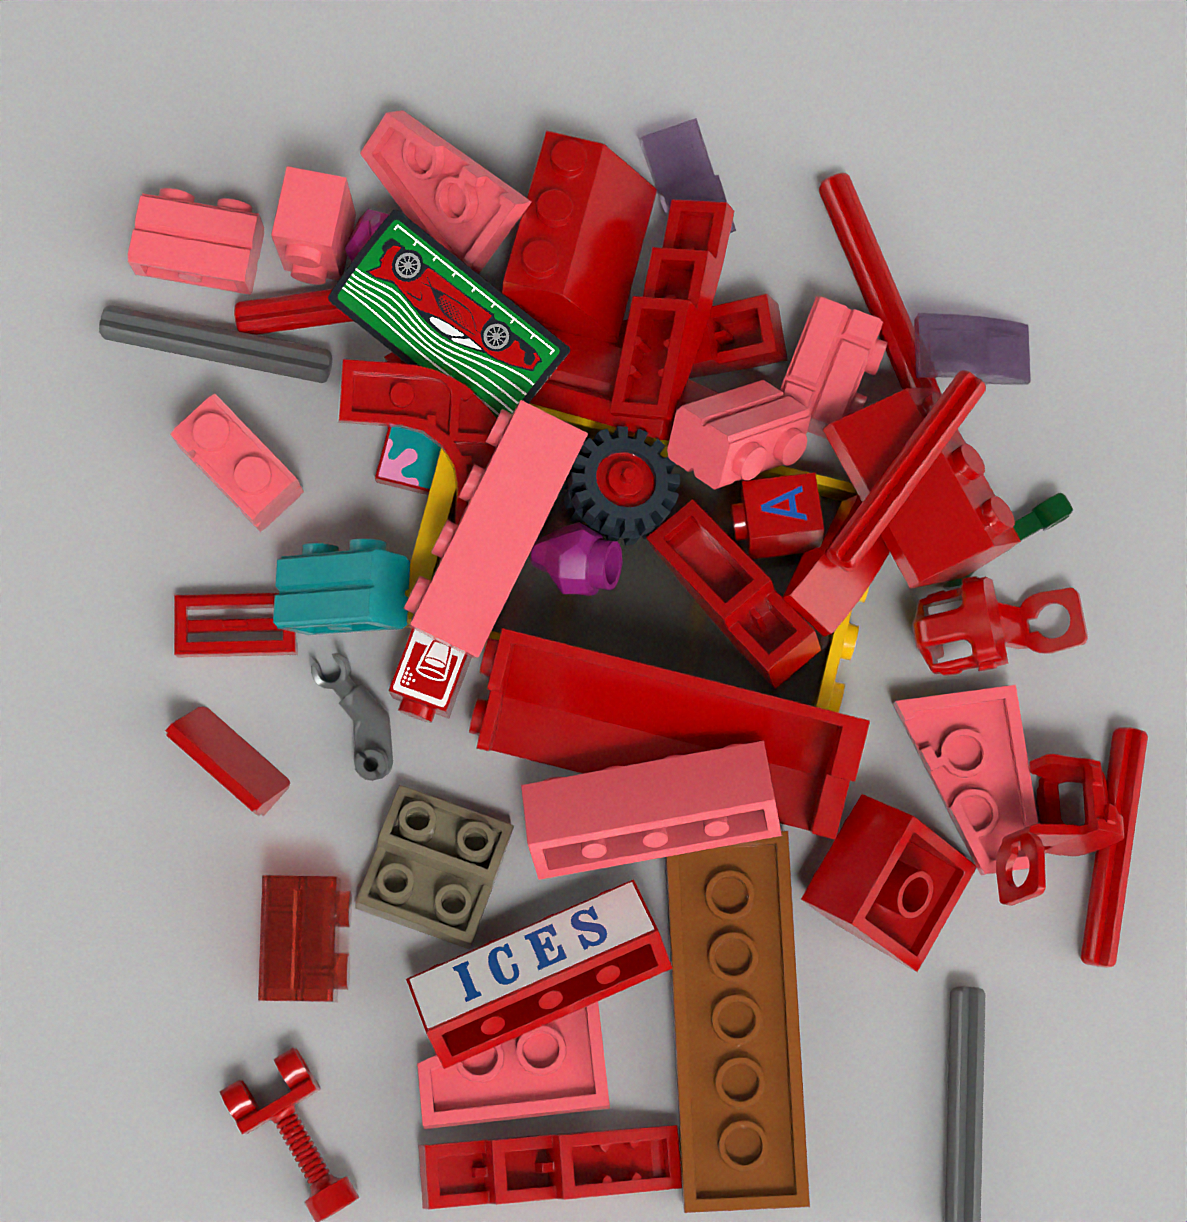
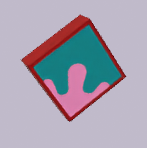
(407, 461)

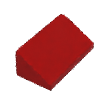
(229, 759)

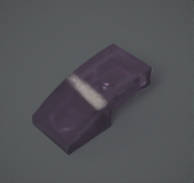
(681, 165)
(985, 346)

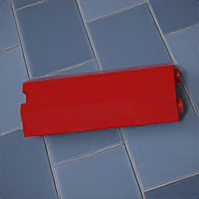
(609, 711)

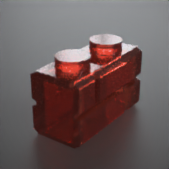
(302, 938)

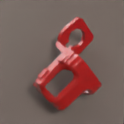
(991, 625)
(1052, 836)

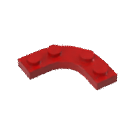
(422, 403)

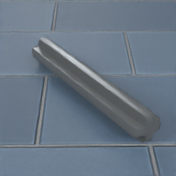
(215, 344)
(965, 1105)

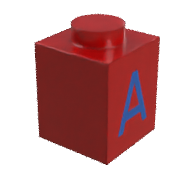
(779, 515)

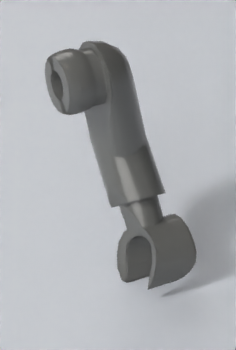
(371, 721)

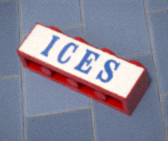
(538, 973)

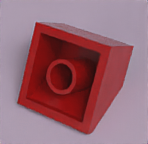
(889, 881)

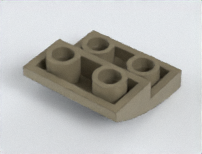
(434, 867)

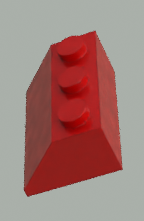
(579, 238)
(951, 516)

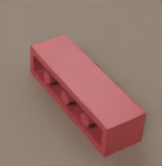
(496, 529)
(650, 810)

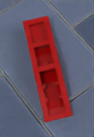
(674, 310)
(550, 1167)

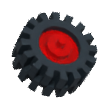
(621, 485)

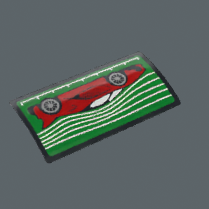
(446, 316)

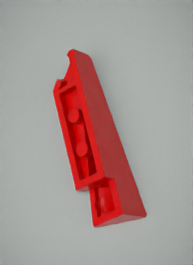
(586, 385)

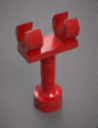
(327, 1192)

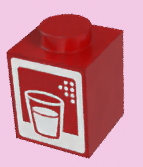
(428, 677)

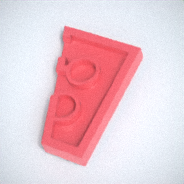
(443, 189)
(977, 764)
(530, 1076)

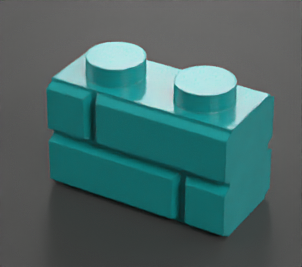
(342, 589)

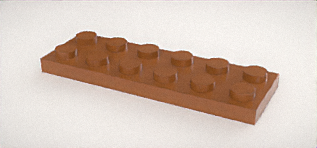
(737, 1028)

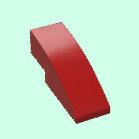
(738, 337)
(735, 593)

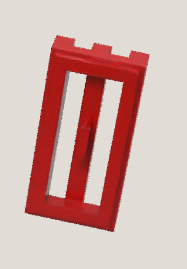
(183, 627)

